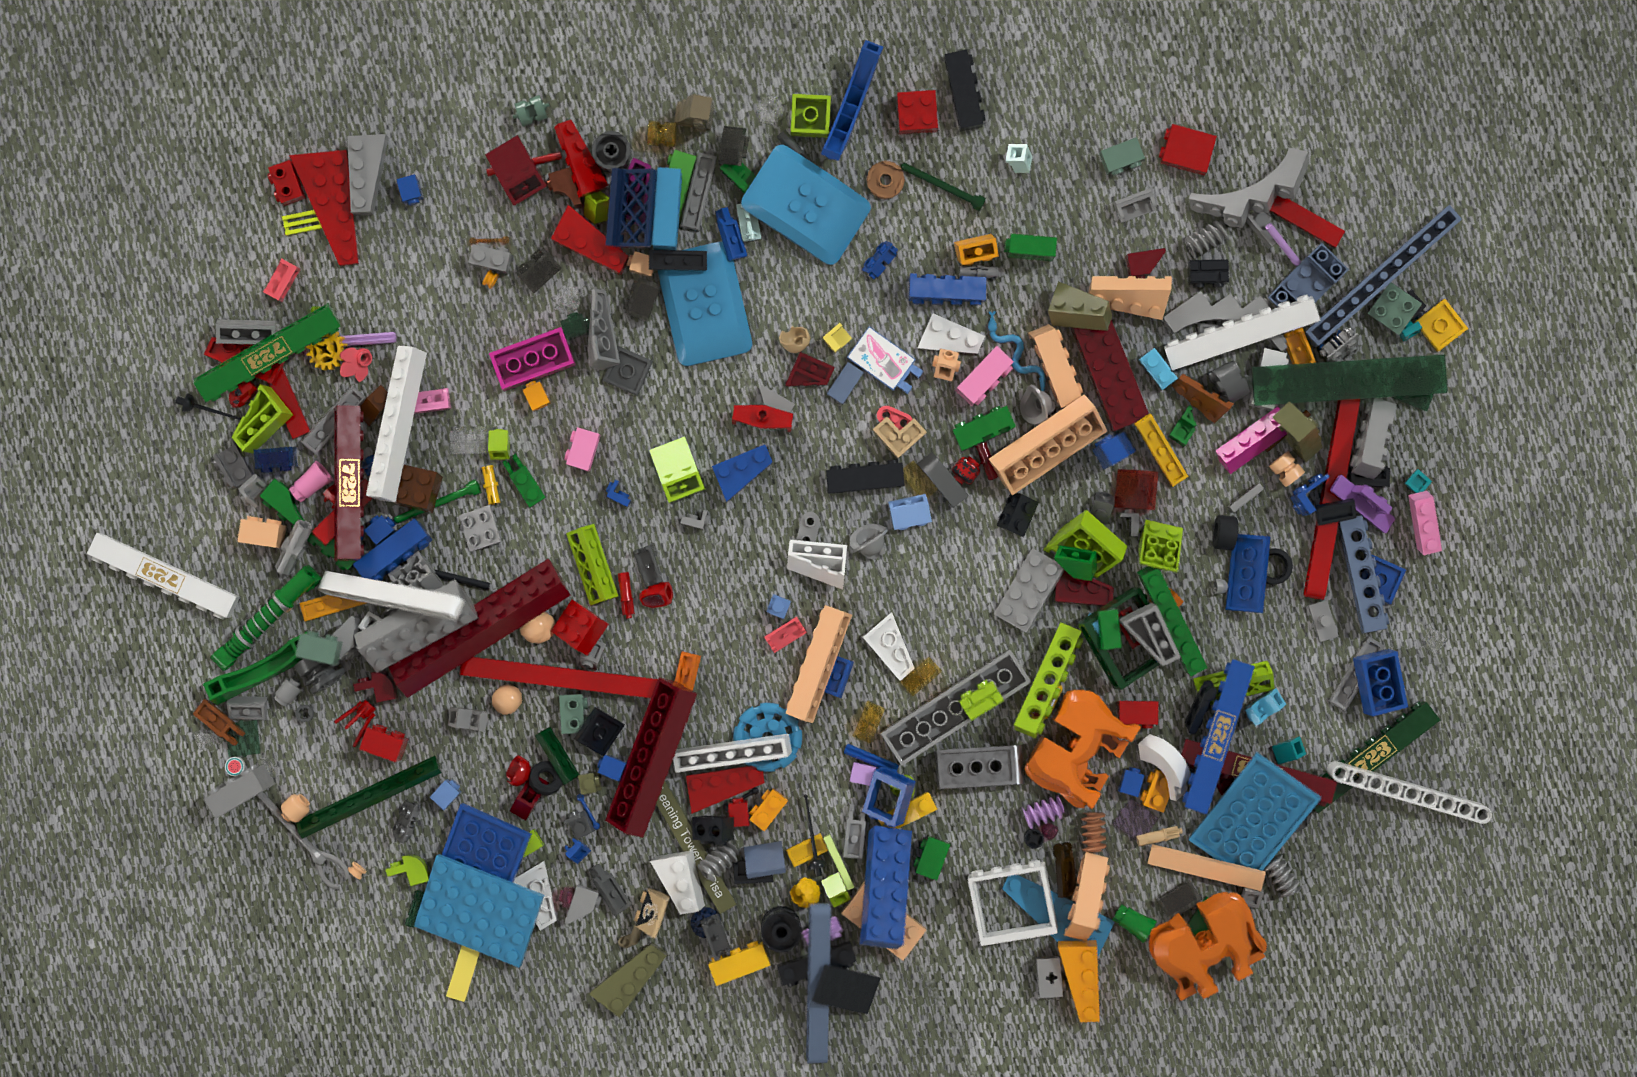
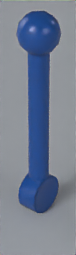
(596, 825)

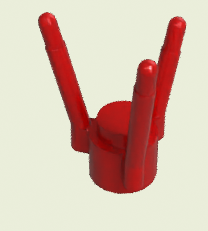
(365, 709)

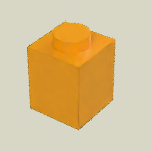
(536, 395)

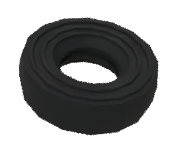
(535, 783)

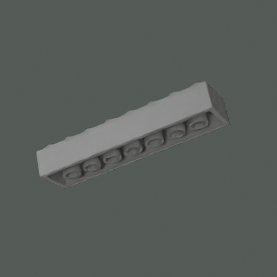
(945, 714)

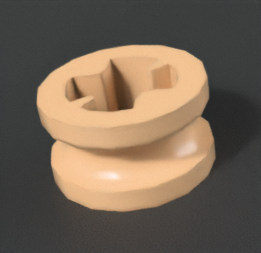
(357, 870)

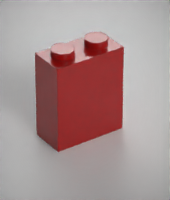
(1187, 149)

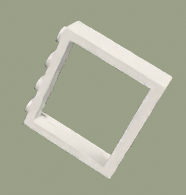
(1015, 933)

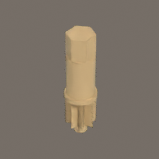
(1159, 836)

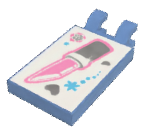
(884, 360)

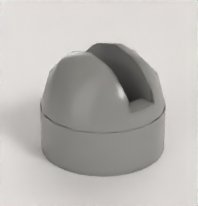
(1219, 586)

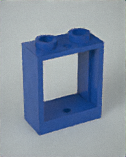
(896, 780)

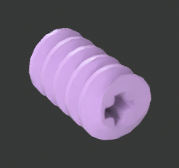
(1043, 812)

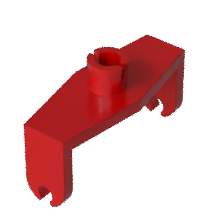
(762, 417)

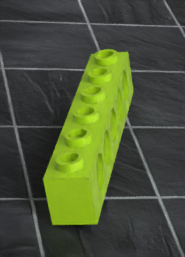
(1064, 635)

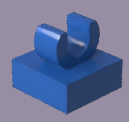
(577, 851)

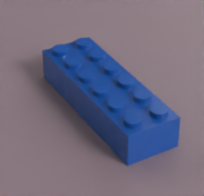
(886, 887)

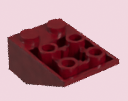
(516, 170)

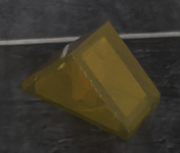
(868, 722)

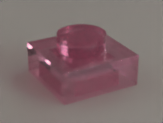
(566, 896)

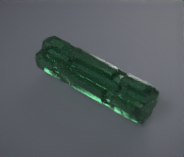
(414, 908)

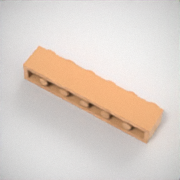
(818, 664)

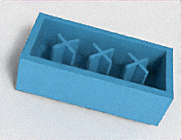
(666, 209)

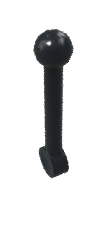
(755, 790)

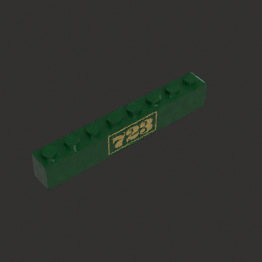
(1386, 744)

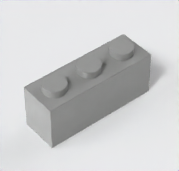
(243, 331)

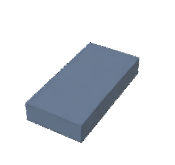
(845, 383)

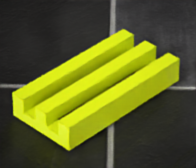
(298, 215)

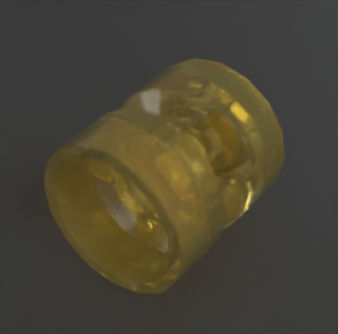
(661, 133)

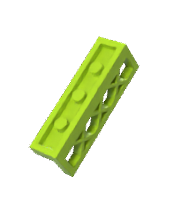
(594, 563)
(1261, 673)

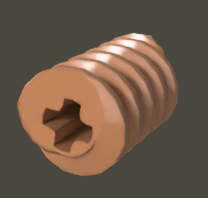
(1094, 831)

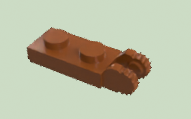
(217, 721)

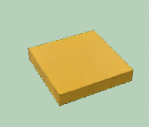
(1441, 325)

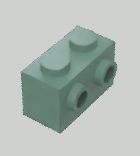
(1122, 156)
(319, 648)
(572, 712)

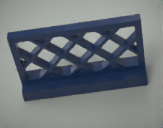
(619, 207)

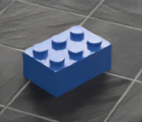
(1380, 682)

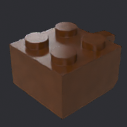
(418, 488)

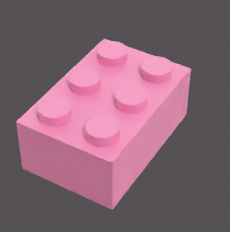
(985, 377)

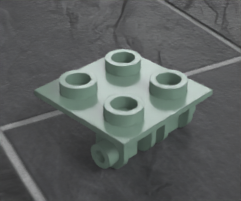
(1395, 308)

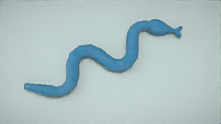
(992, 326)

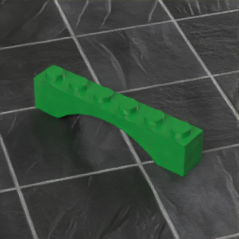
(280, 498)
(1162, 597)
(236, 682)

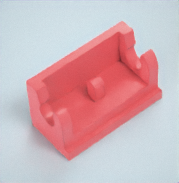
(281, 280)
(785, 634)

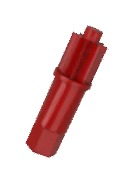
(626, 595)

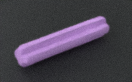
(368, 339)

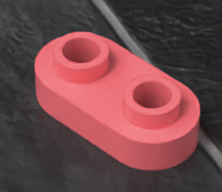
(895, 415)

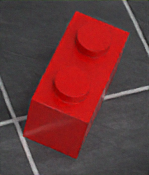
(1138, 713)

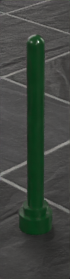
(976, 201)

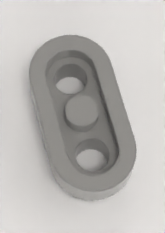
(808, 530)

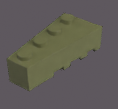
(625, 983)

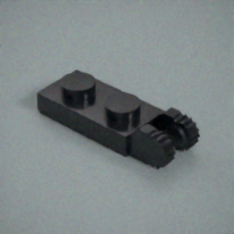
(1200, 706)

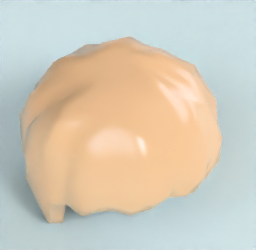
(538, 629)

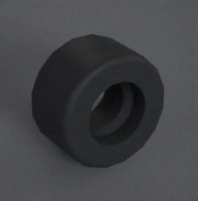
(1225, 532)

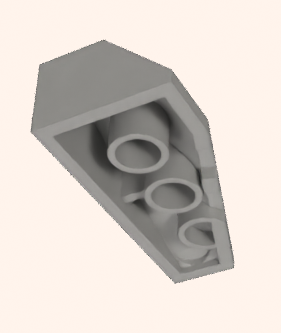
(601, 338)

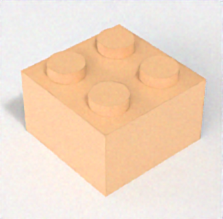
(261, 533)

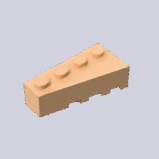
(1056, 365)

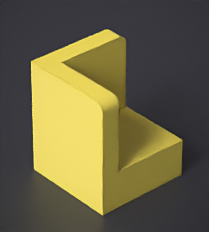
(837, 338)

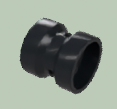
(1036, 839)

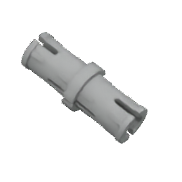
(979, 271)

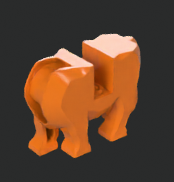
(1068, 770)
(1229, 934)

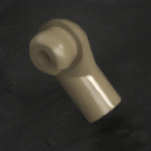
(630, 939)

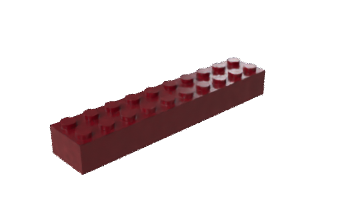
(497, 617)

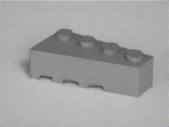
(1373, 438)

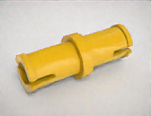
(490, 485)

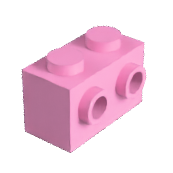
(582, 449)

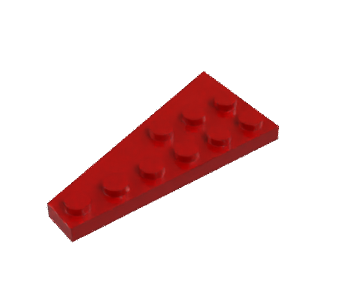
(328, 189)

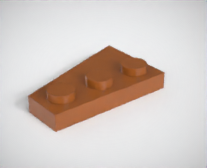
(1205, 402)

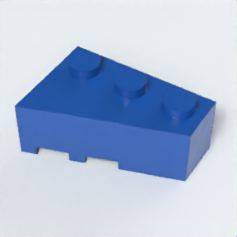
(740, 470)

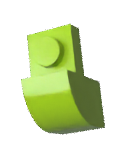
(414, 866)

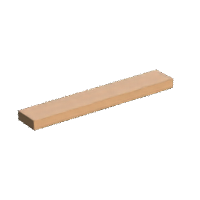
(1206, 867)

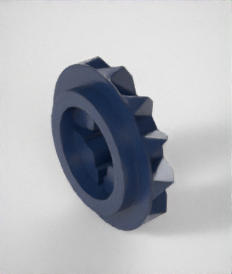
(697, 916)

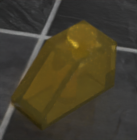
(921, 676)

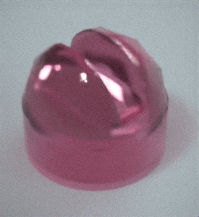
(1049, 831)

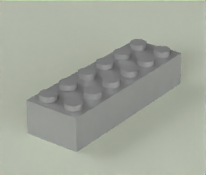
(410, 631)

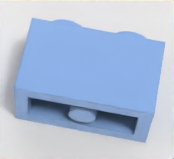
(910, 512)

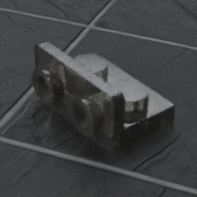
(538, 270)

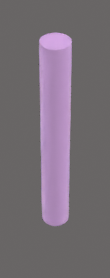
(1282, 243)

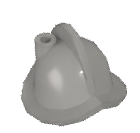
(1036, 405)
(869, 540)

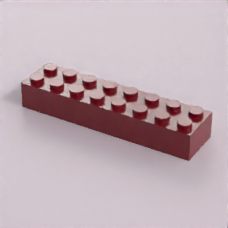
(651, 757)

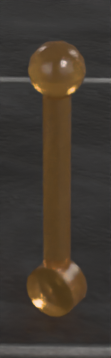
(505, 240)

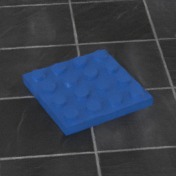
(486, 843)

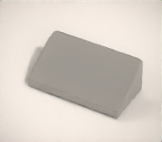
(247, 708)

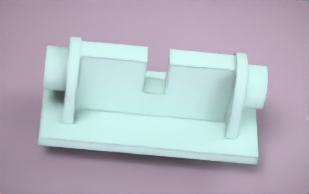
(748, 225)

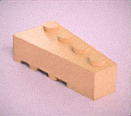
(1134, 295)
(1087, 896)

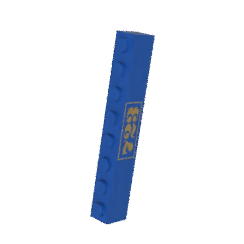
(1219, 736)

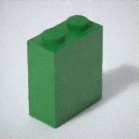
(1030, 247)

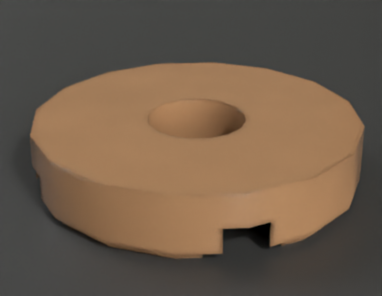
(885, 191)

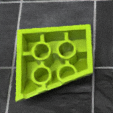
(1090, 534)

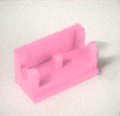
(432, 401)

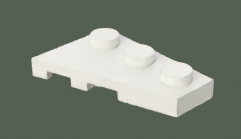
(950, 336)
(890, 647)
(538, 880)

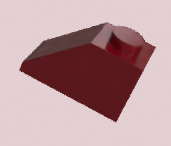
(1142, 263)
(526, 801)

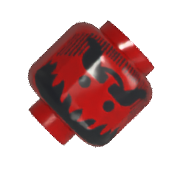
(966, 470)

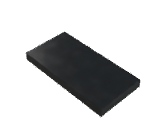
(846, 989)

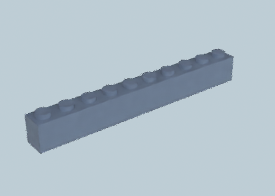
(1382, 276)

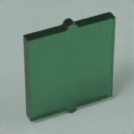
(248, 743)

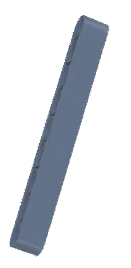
(818, 956)

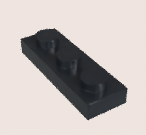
(678, 260)

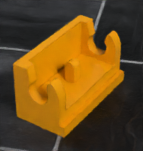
(1298, 347)

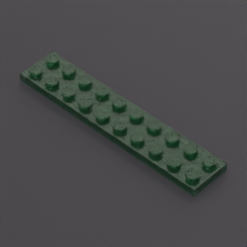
(1349, 380)

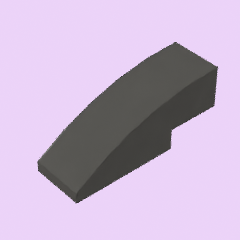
(942, 479)

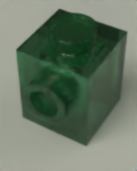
(575, 326)

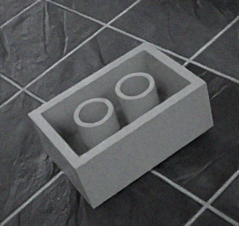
(238, 790)

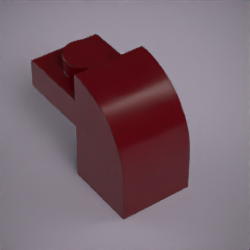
(383, 686)

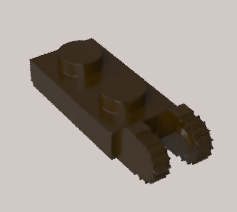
(1064, 869)

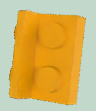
(1157, 792)

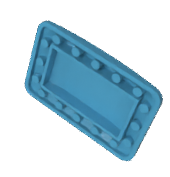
(806, 204)
(706, 309)

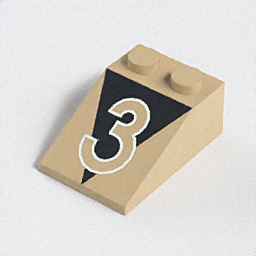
(652, 911)

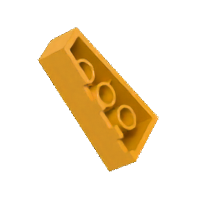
(1082, 975)

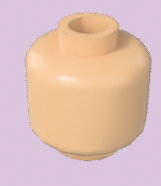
(295, 808)

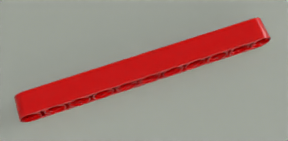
(1336, 465)
(558, 677)

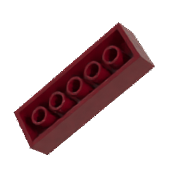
(1111, 376)

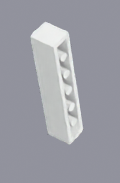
(732, 753)

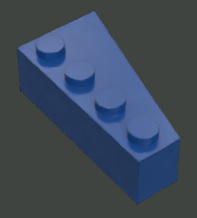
(947, 289)
(1113, 449)

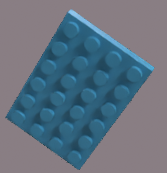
(1255, 815)
(479, 910)

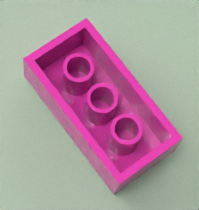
(532, 359)

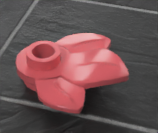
(353, 364)

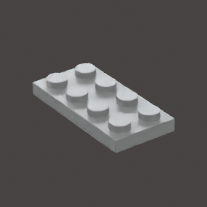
(1029, 591)

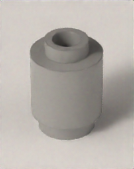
(288, 691)

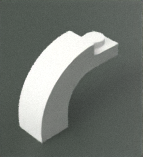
(1169, 761)

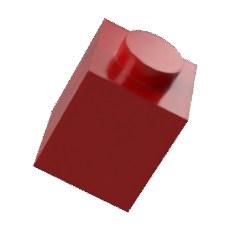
(739, 810)

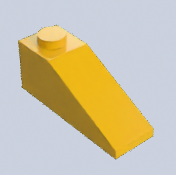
(918, 808)

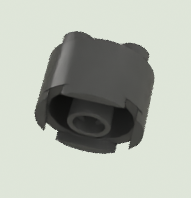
(603, 145)
(1228, 382)

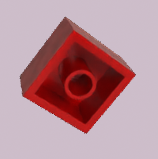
(917, 112)
(579, 627)
(384, 743)

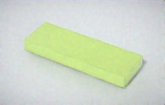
(838, 861)

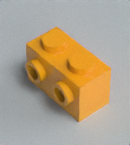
(976, 249)
(769, 808)

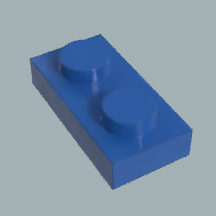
(839, 677)

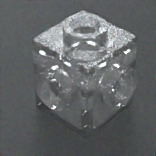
(770, 117)

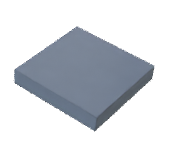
(764, 859)

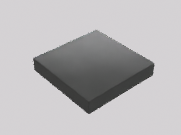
(630, 372)

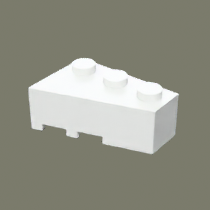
(818, 561)
(681, 880)

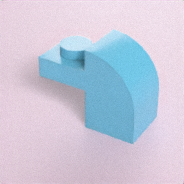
(1264, 706)

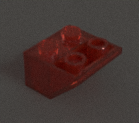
(1136, 489)

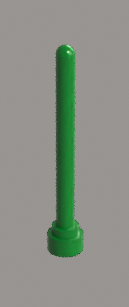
(472, 489)

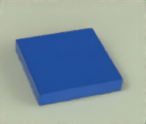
(1390, 578)

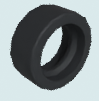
(1288, 567)

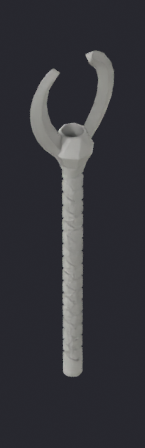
(318, 856)

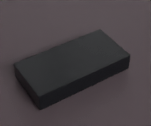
(1335, 511)

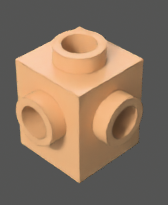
(946, 364)

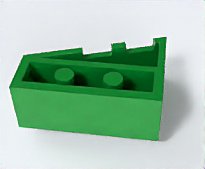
(983, 428)

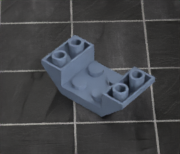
(1310, 277)

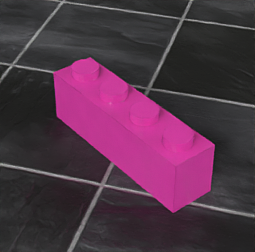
(1250, 442)

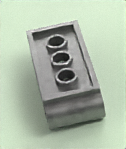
(1008, 757)

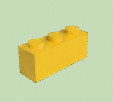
(739, 963)

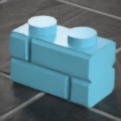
(1158, 369)

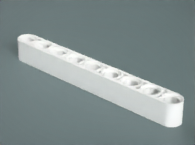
(391, 595)
(1417, 796)

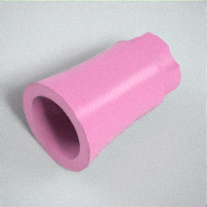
(311, 482)

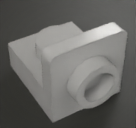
(692, 520)
(592, 660)

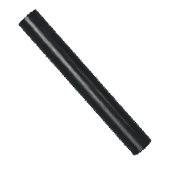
(463, 580)

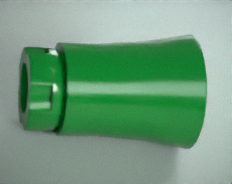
(1134, 922)

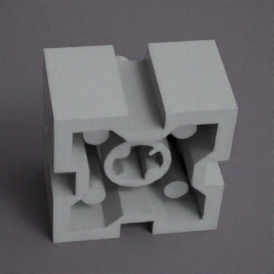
(416, 574)

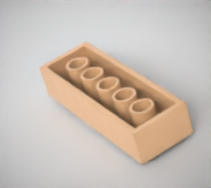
(1048, 444)

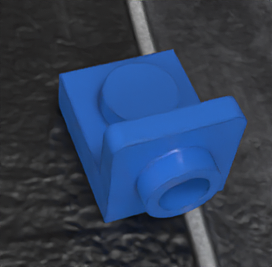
(620, 497)

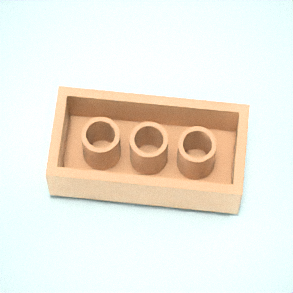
(913, 928)

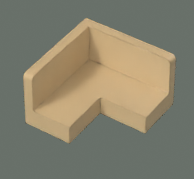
(899, 440)

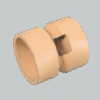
(1286, 469)

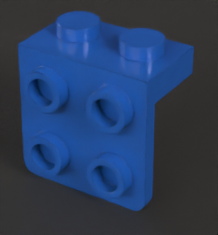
(1301, 502)

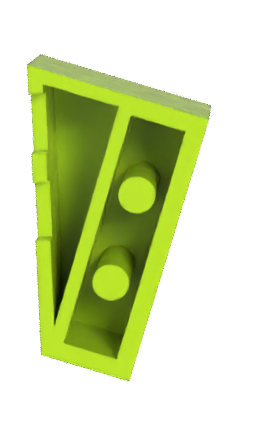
(262, 420)

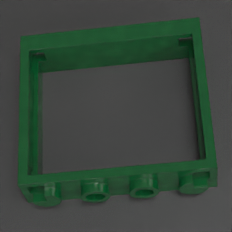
(1103, 657)

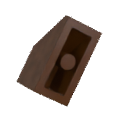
(374, 405)

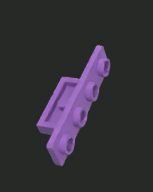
(1367, 503)

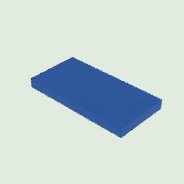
(1248, 574)

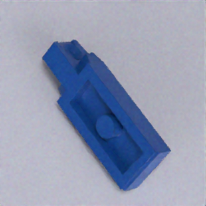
(730, 235)

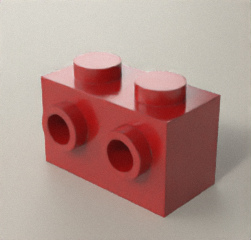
(286, 183)

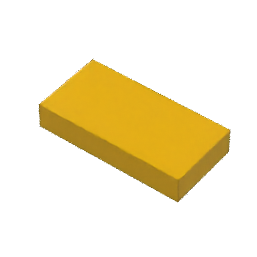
(803, 851)

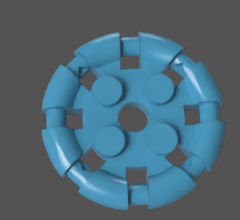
(771, 725)

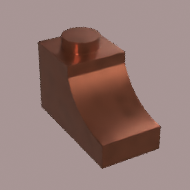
(562, 183)

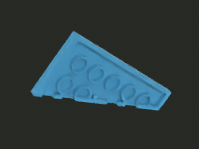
(1032, 900)

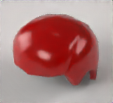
(518, 771)

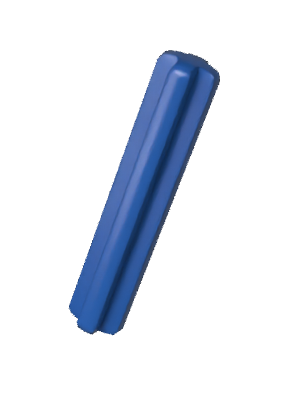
(870, 758)

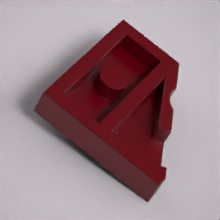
(809, 371)

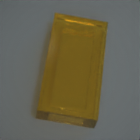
(918, 480)

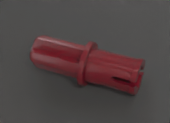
(984, 455)

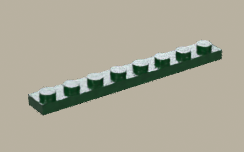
(368, 797)

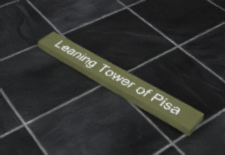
(683, 833)

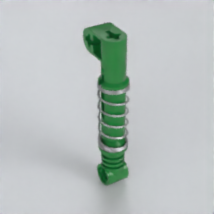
(281, 601)

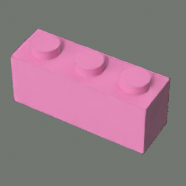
(1425, 522)

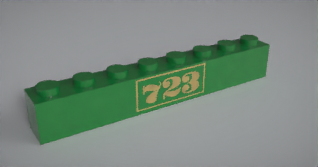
(266, 353)

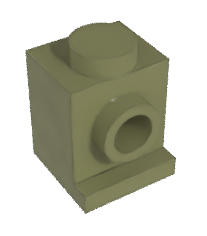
(589, 782)

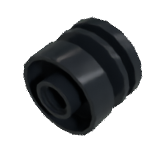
(781, 940)

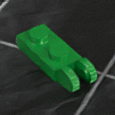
(525, 482)

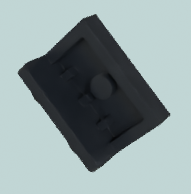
(1017, 514)

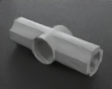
(293, 547)

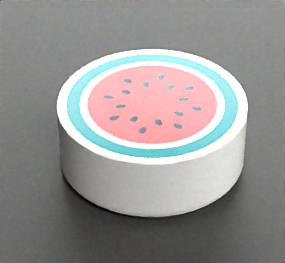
(234, 766)

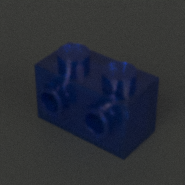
(275, 458)

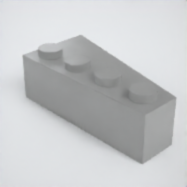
(366, 163)

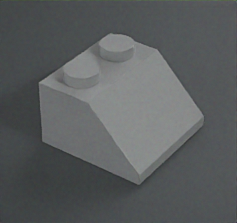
(346, 635)

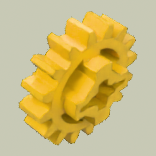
(320, 354)

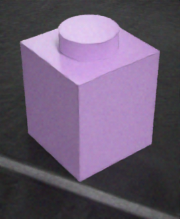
(862, 773)

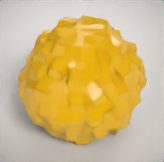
(805, 893)

